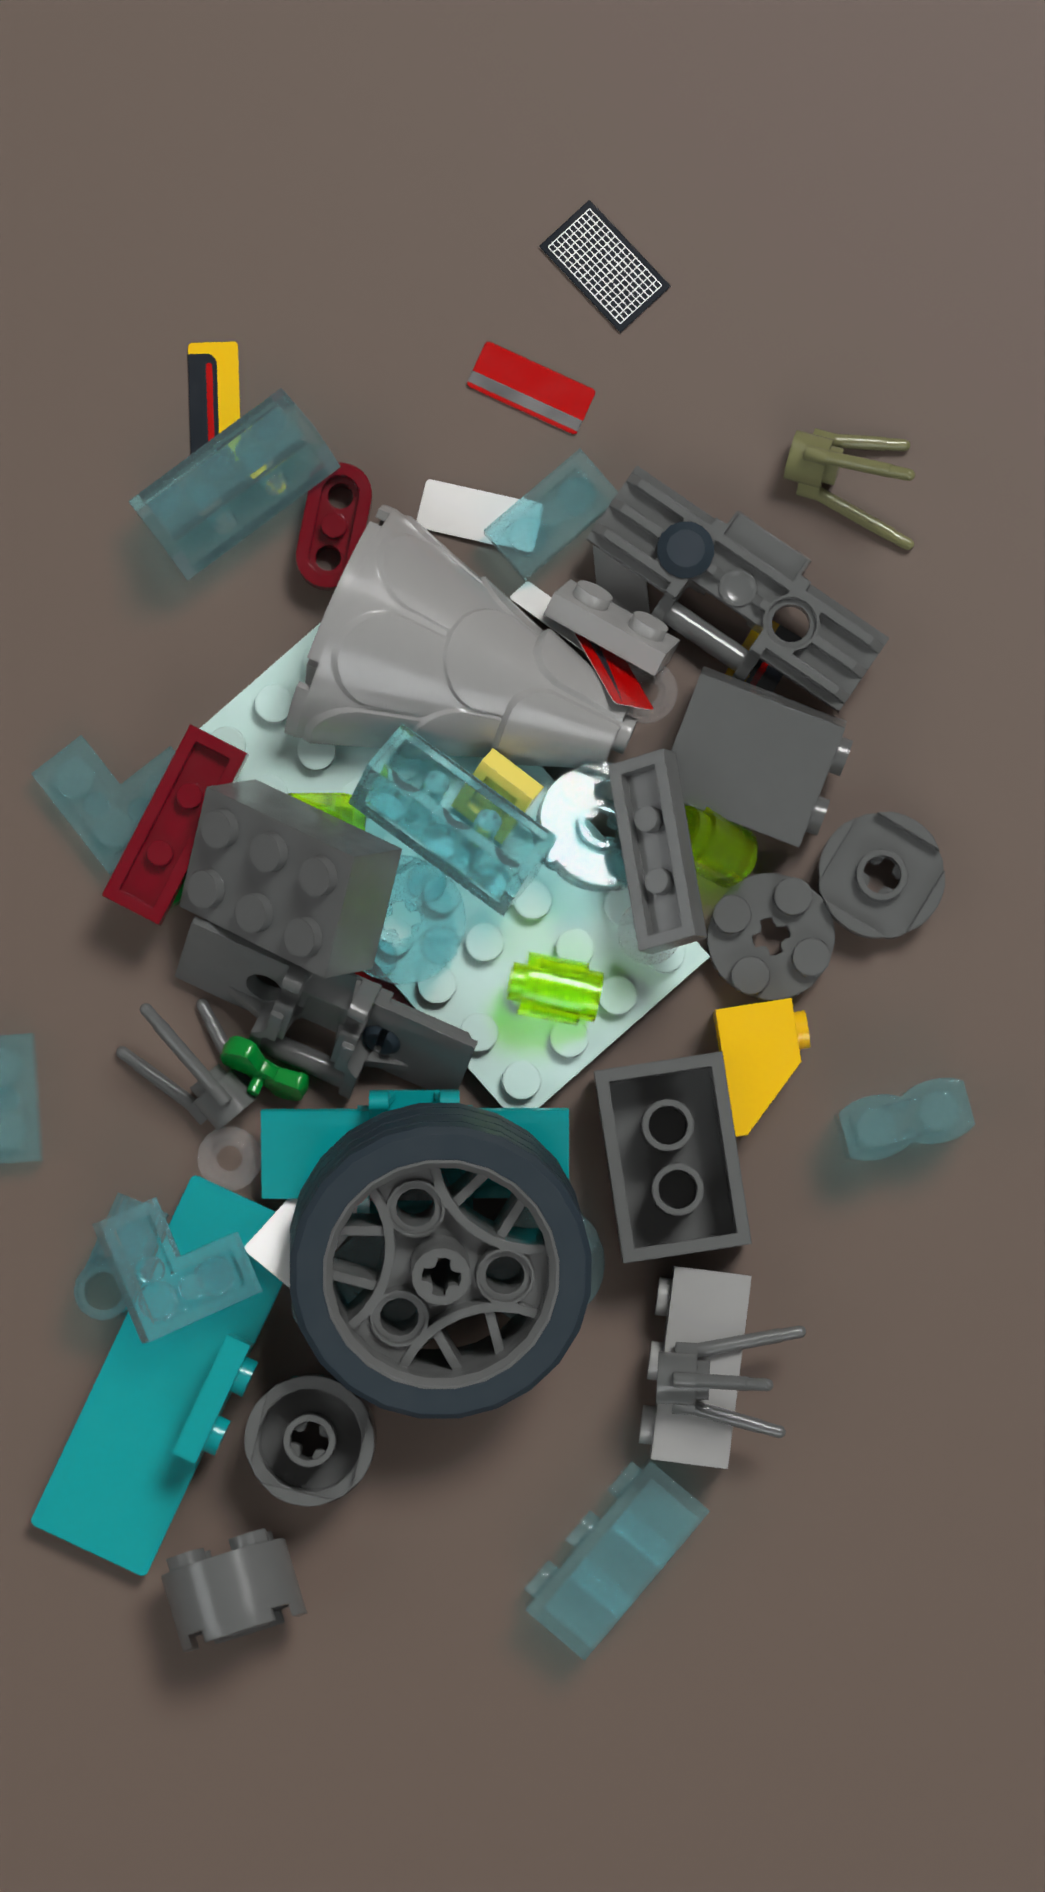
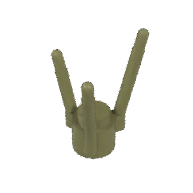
(818, 459)

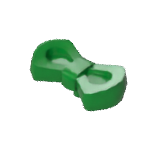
(247, 1058)

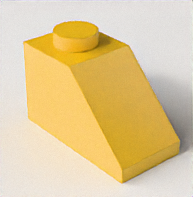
(759, 1054)

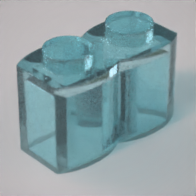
(920, 1116)

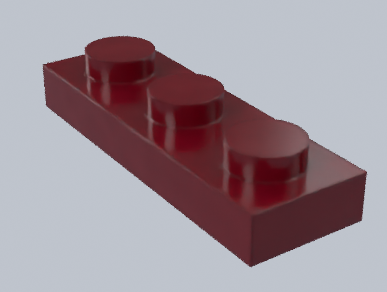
(164, 839)

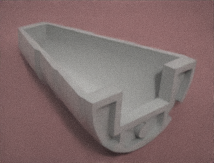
(451, 659)

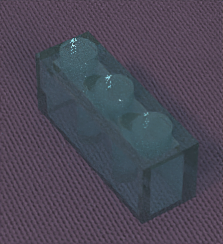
(234, 483)
(452, 819)
(613, 1556)

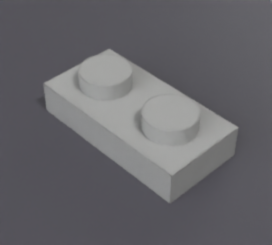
(634, 637)

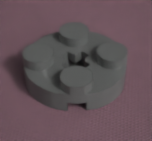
(916, 867)
(752, 968)

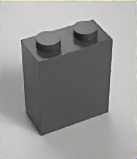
(758, 756)

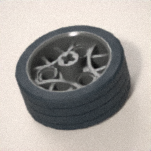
(385, 1357)

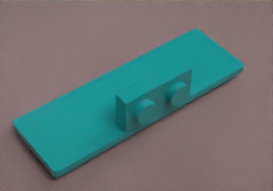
(158, 1404)

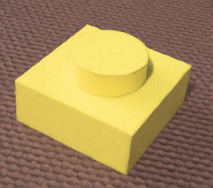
(508, 780)

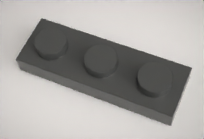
(657, 851)

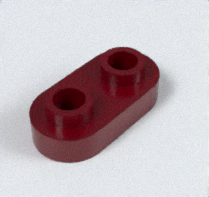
(333, 527)

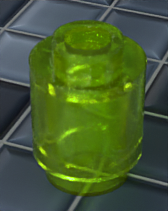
(720, 848)
(555, 989)

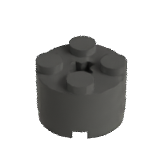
(280, 1459)
(233, 1590)

